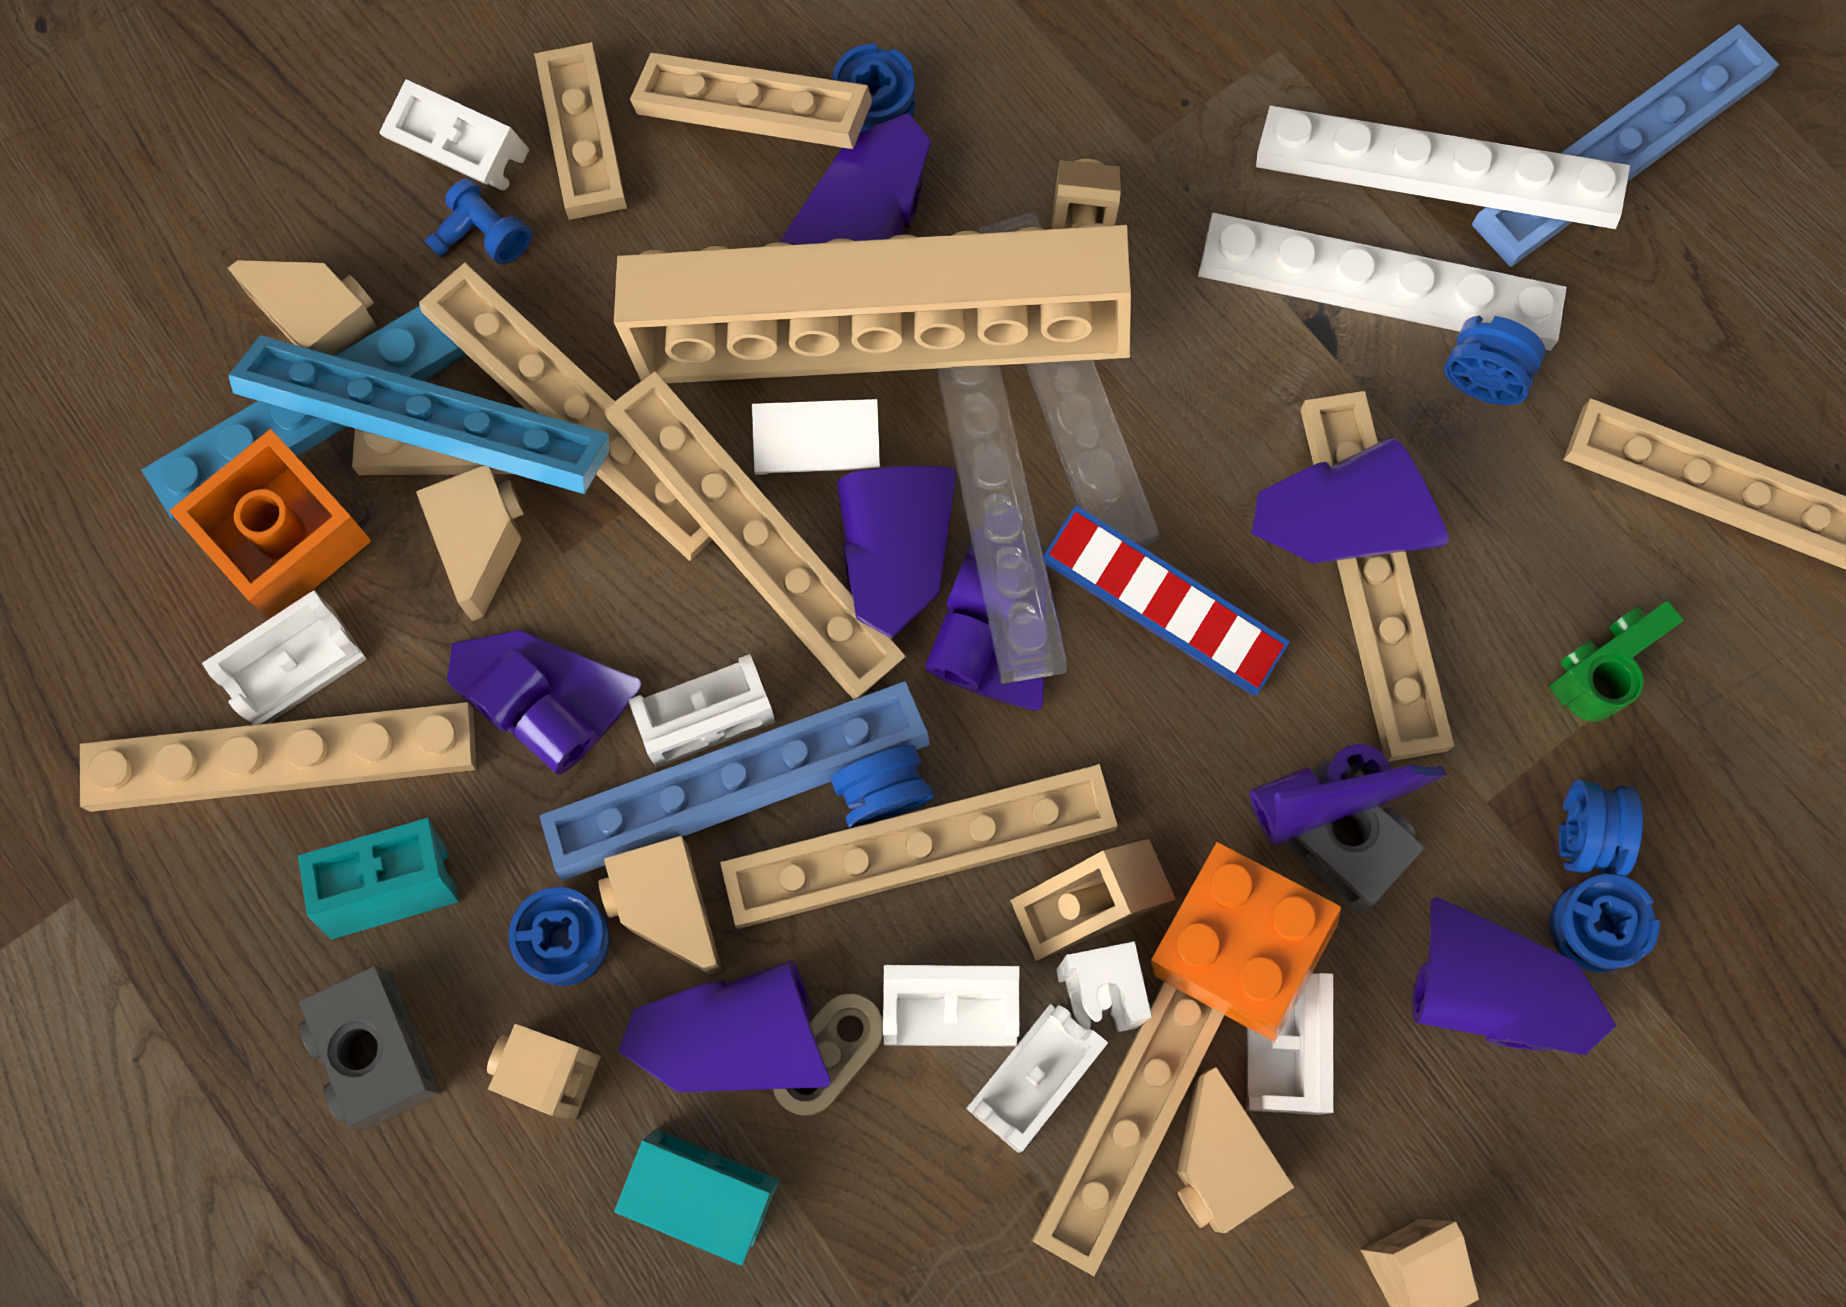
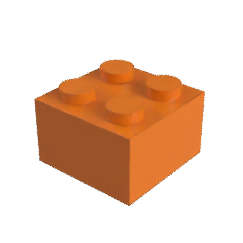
(270, 525)
(1245, 941)

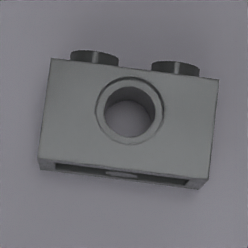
(1361, 871)
(400, 1072)

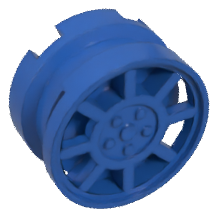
(887, 77)
(1497, 358)
(882, 786)
(1601, 828)
(1604, 923)
(559, 936)

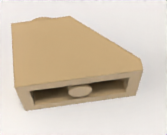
(1086, 194)
(308, 303)
(473, 533)
(1092, 898)
(661, 901)
(541, 1072)
(1225, 1159)
(1423, 1265)

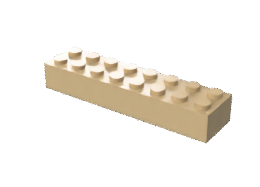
(877, 304)

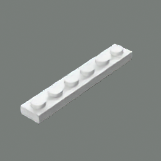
(1444, 166)
(1375, 278)

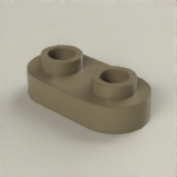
(840, 1057)

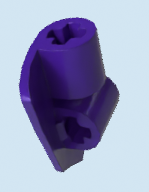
(868, 188)
(1352, 508)
(895, 540)
(965, 646)
(540, 693)
(1303, 803)
(1504, 987)
(730, 1036)

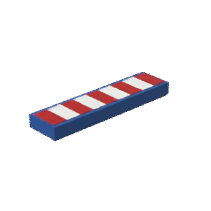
(1165, 601)

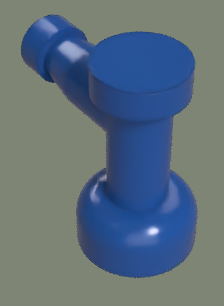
(504, 237)

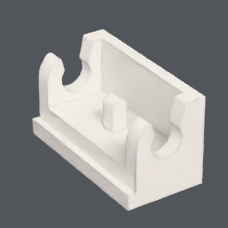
(453, 135)
(815, 436)
(285, 660)
(702, 712)
(1106, 980)
(951, 1005)
(1297, 1068)
(1036, 1077)

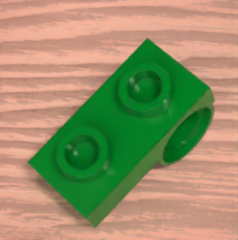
(1613, 662)

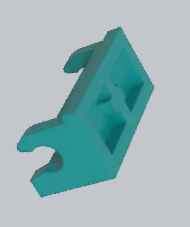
(376, 879)
(696, 1196)

